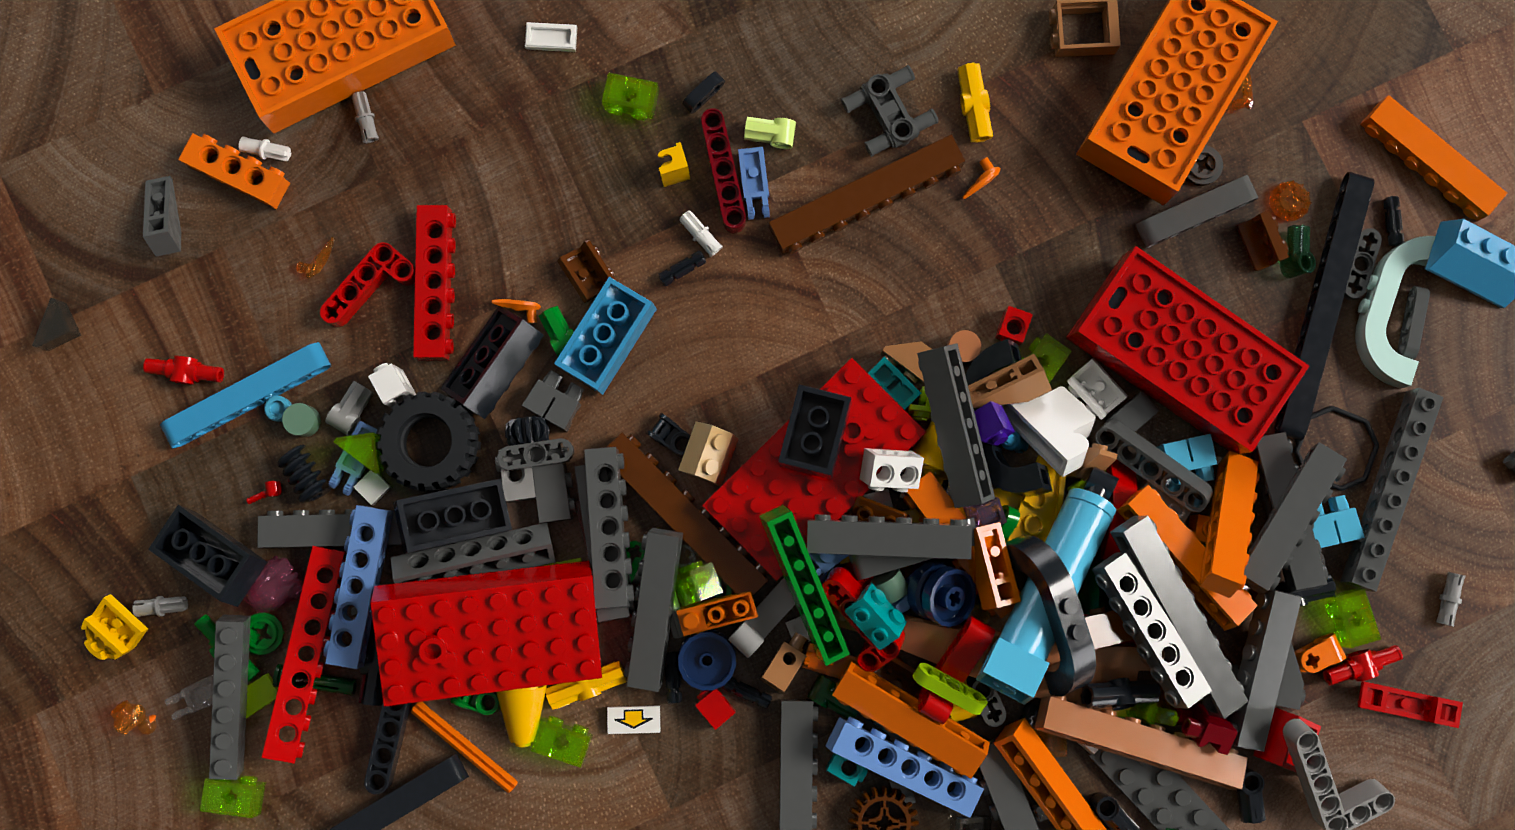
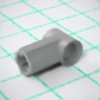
(346, 414)

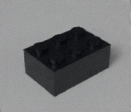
(815, 432)

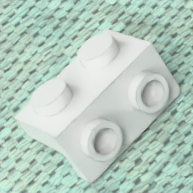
(1096, 389)

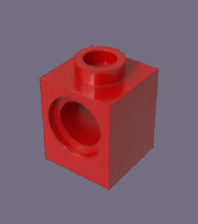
(1018, 317)
(714, 707)

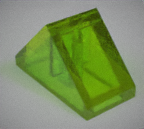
(363, 449)

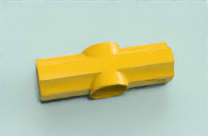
(975, 102)
(566, 693)

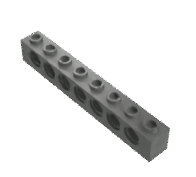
(1392, 489)

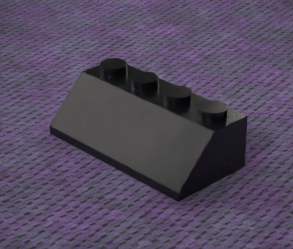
(492, 362)

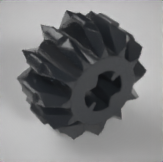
(526, 430)

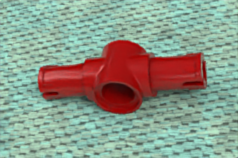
(183, 370)
(1362, 665)

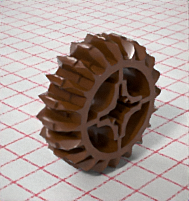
(883, 799)

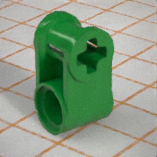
(476, 703)

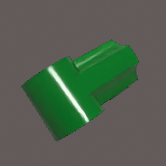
(556, 327)

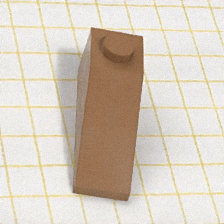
(1011, 385)

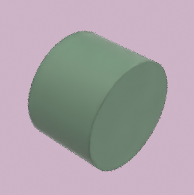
(301, 420)
(891, 584)

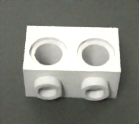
(391, 383)
(892, 464)

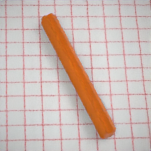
(464, 746)

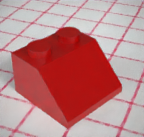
(1276, 747)

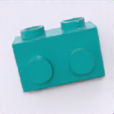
(876, 617)

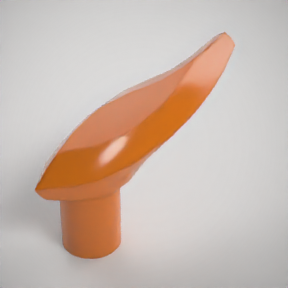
(989, 174)
(518, 305)

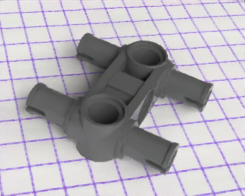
(889, 110)

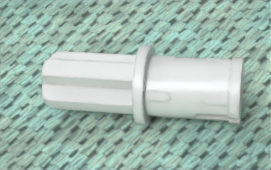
(264, 149)
(700, 233)

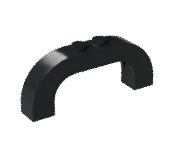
(1024, 480)
(1063, 611)

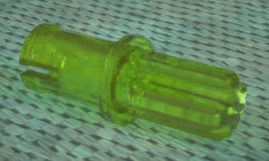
(1154, 714)

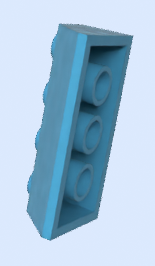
(1474, 261)
(606, 335)

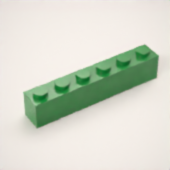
(804, 584)

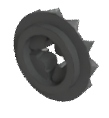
(1213, 163)

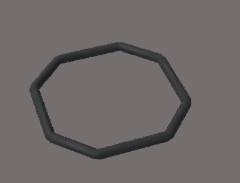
(1371, 434)

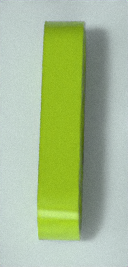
(950, 688)

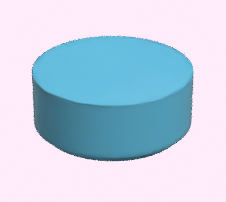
(275, 407)

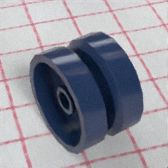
(941, 593)
(705, 675)

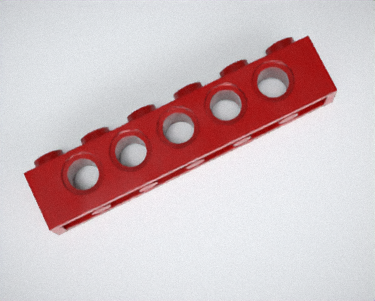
(427, 219)

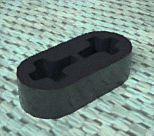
(703, 92)

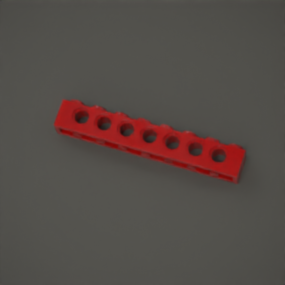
(274, 747)

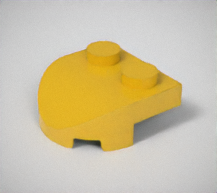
(112, 630)

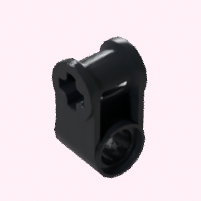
(668, 433)

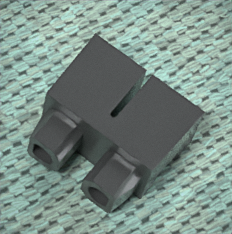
(553, 404)

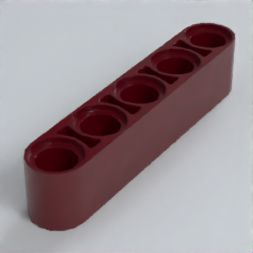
(723, 159)

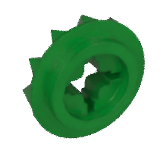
(275, 630)

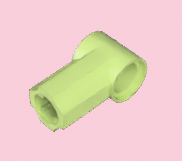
(776, 132)

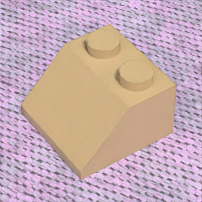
(708, 453)

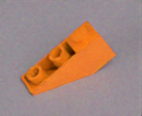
(716, 612)

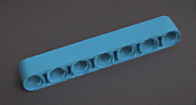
(245, 395)

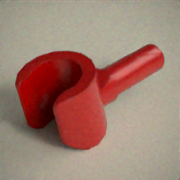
(272, 489)

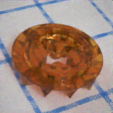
(1282, 207)

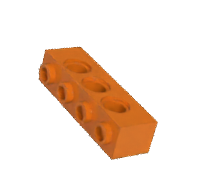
(197, 156)

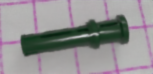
(324, 683)

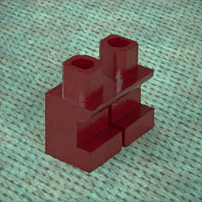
(1205, 728)

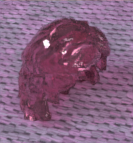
(274, 586)

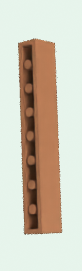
(1140, 742)

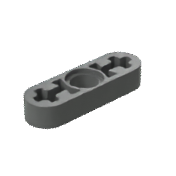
(1373, 249)
(1413, 322)
(515, 450)

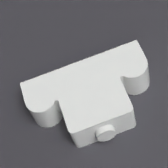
(1054, 428)

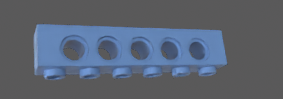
(370, 575)
(961, 799)

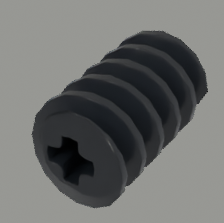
(302, 475)

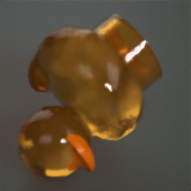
(129, 716)

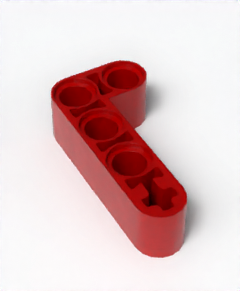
(365, 289)
(841, 592)
(958, 663)

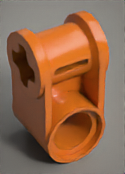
(1321, 654)

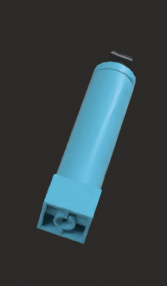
(1022, 650)

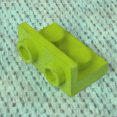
(921, 411)

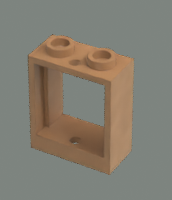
(1110, 21)

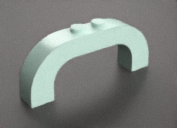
(1376, 309)

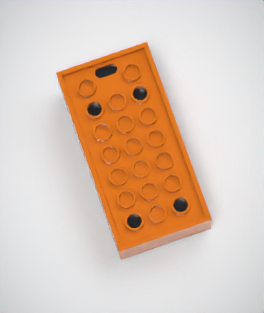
(319, 52)
(1175, 93)

